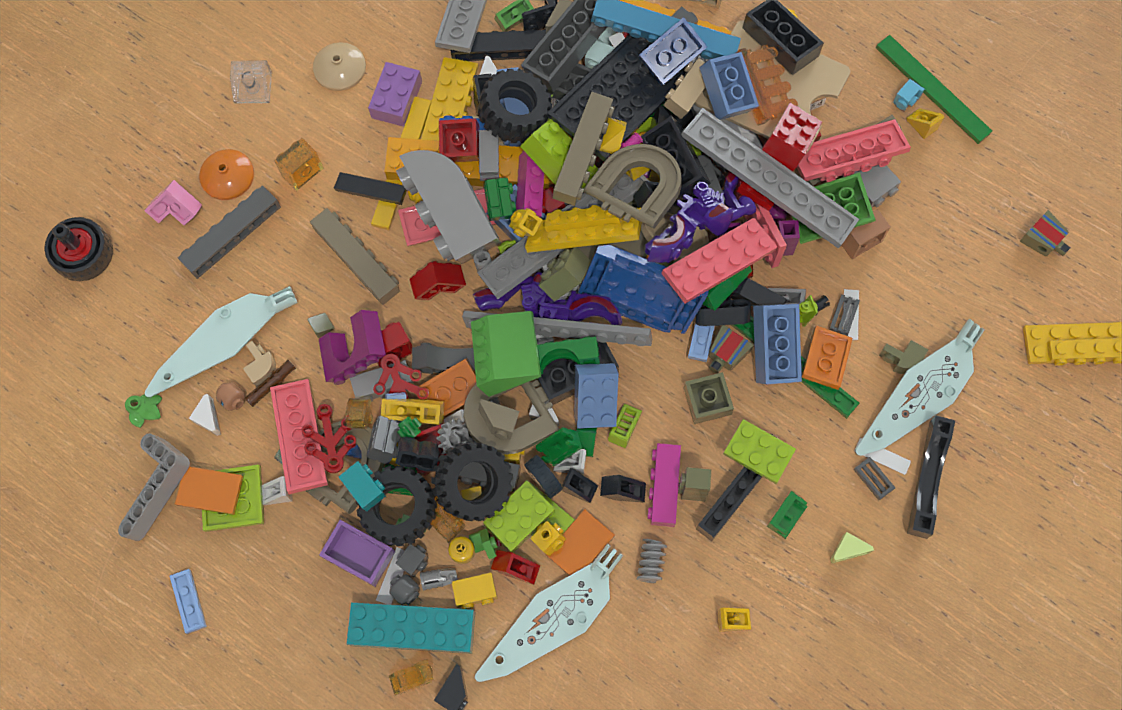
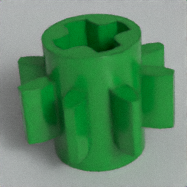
(409, 427)

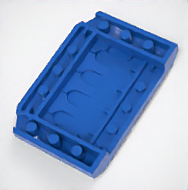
(639, 290)

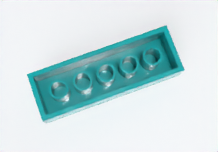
(411, 628)

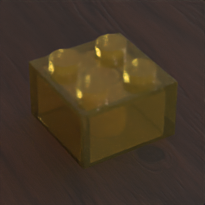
(298, 164)

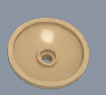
(339, 74)

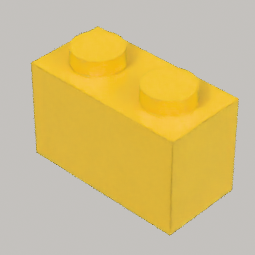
(474, 591)

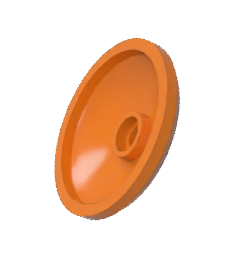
(230, 182)

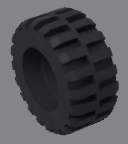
(521, 87)
(496, 486)
(418, 521)

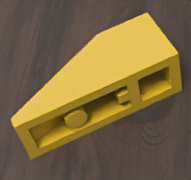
(424, 410)

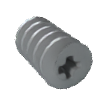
(651, 561)

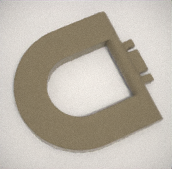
(638, 156)
(522, 437)
(344, 498)

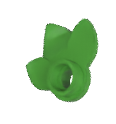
(144, 410)

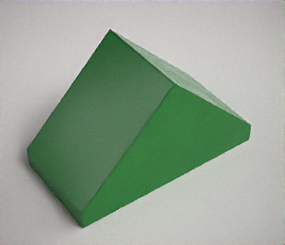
(587, 439)

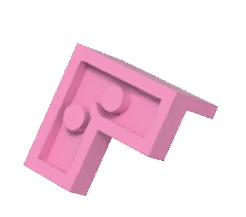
(176, 201)

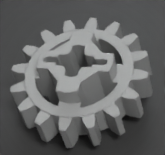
(451, 437)

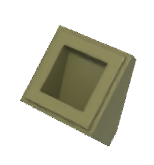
(320, 324)

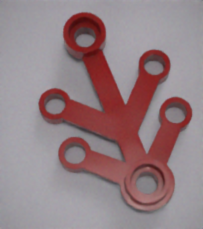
(399, 385)
(328, 441)

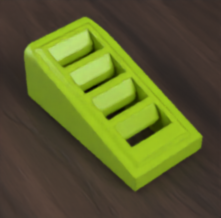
(622, 437)

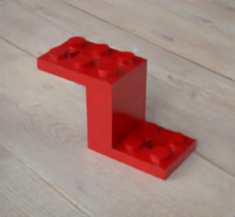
(786, 145)

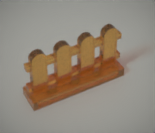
(766, 109)

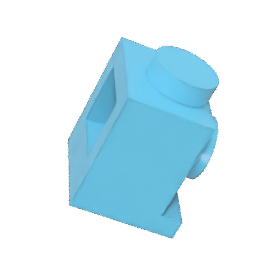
(908, 95)

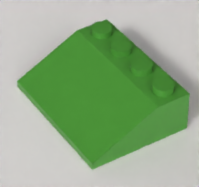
(848, 193)
(505, 351)

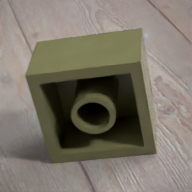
(564, 273)
(708, 398)

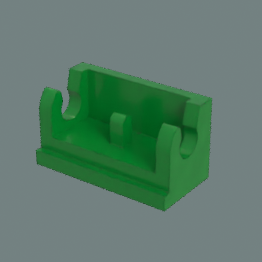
(559, 446)
(788, 515)

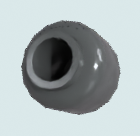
(404, 589)

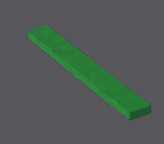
(934, 89)
(838, 399)

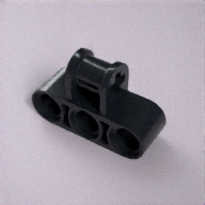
(728, 313)

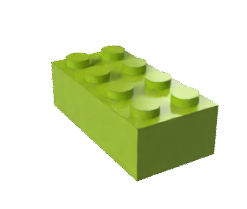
(549, 149)

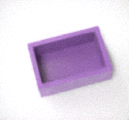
(395, 94)
(357, 553)

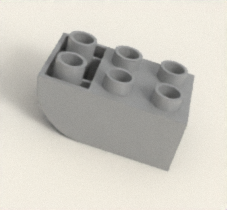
(448, 204)

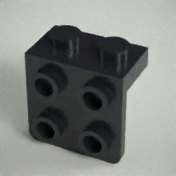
(538, 17)

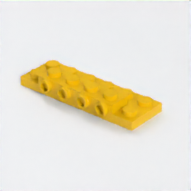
(451, 94)
(582, 228)
(1074, 343)

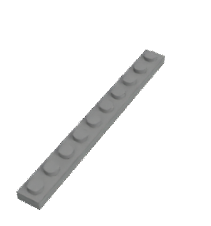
(579, 330)

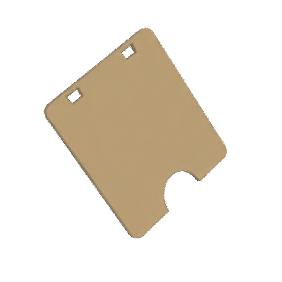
(817, 79)

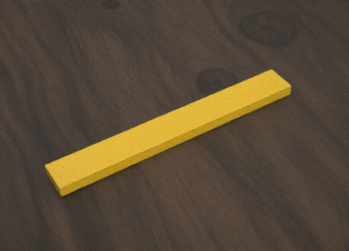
(413, 130)

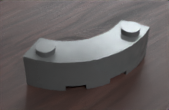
(438, 359)

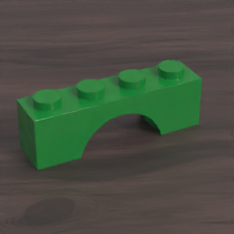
(579, 350)

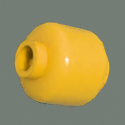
(457, 545)

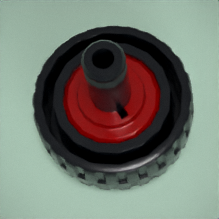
(78, 249)

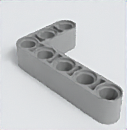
(158, 488)

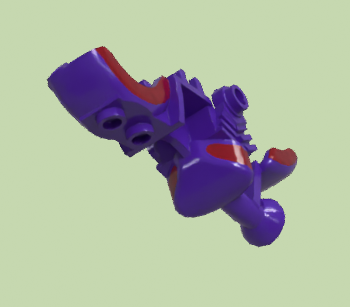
(706, 213)
(536, 300)

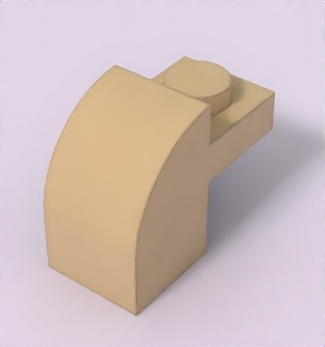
(263, 365)

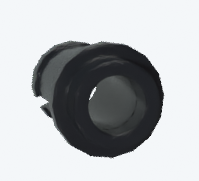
(821, 303)

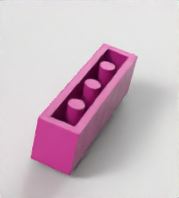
(529, 185)
(665, 488)

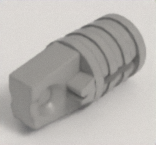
(481, 259)
(437, 578)

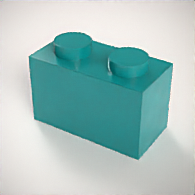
(362, 485)

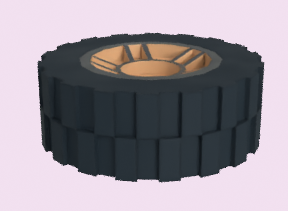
(543, 476)

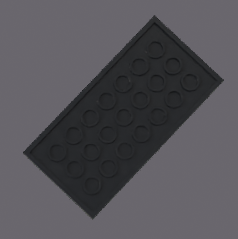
(626, 81)

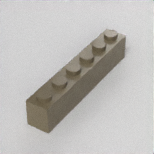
(583, 148)
(355, 257)

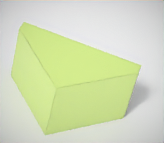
(849, 548)

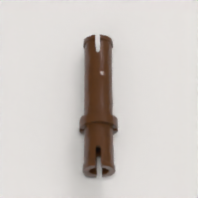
(274, 379)

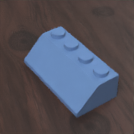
(777, 343)

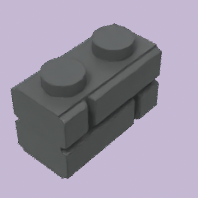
(383, 440)

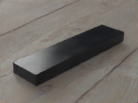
(370, 188)

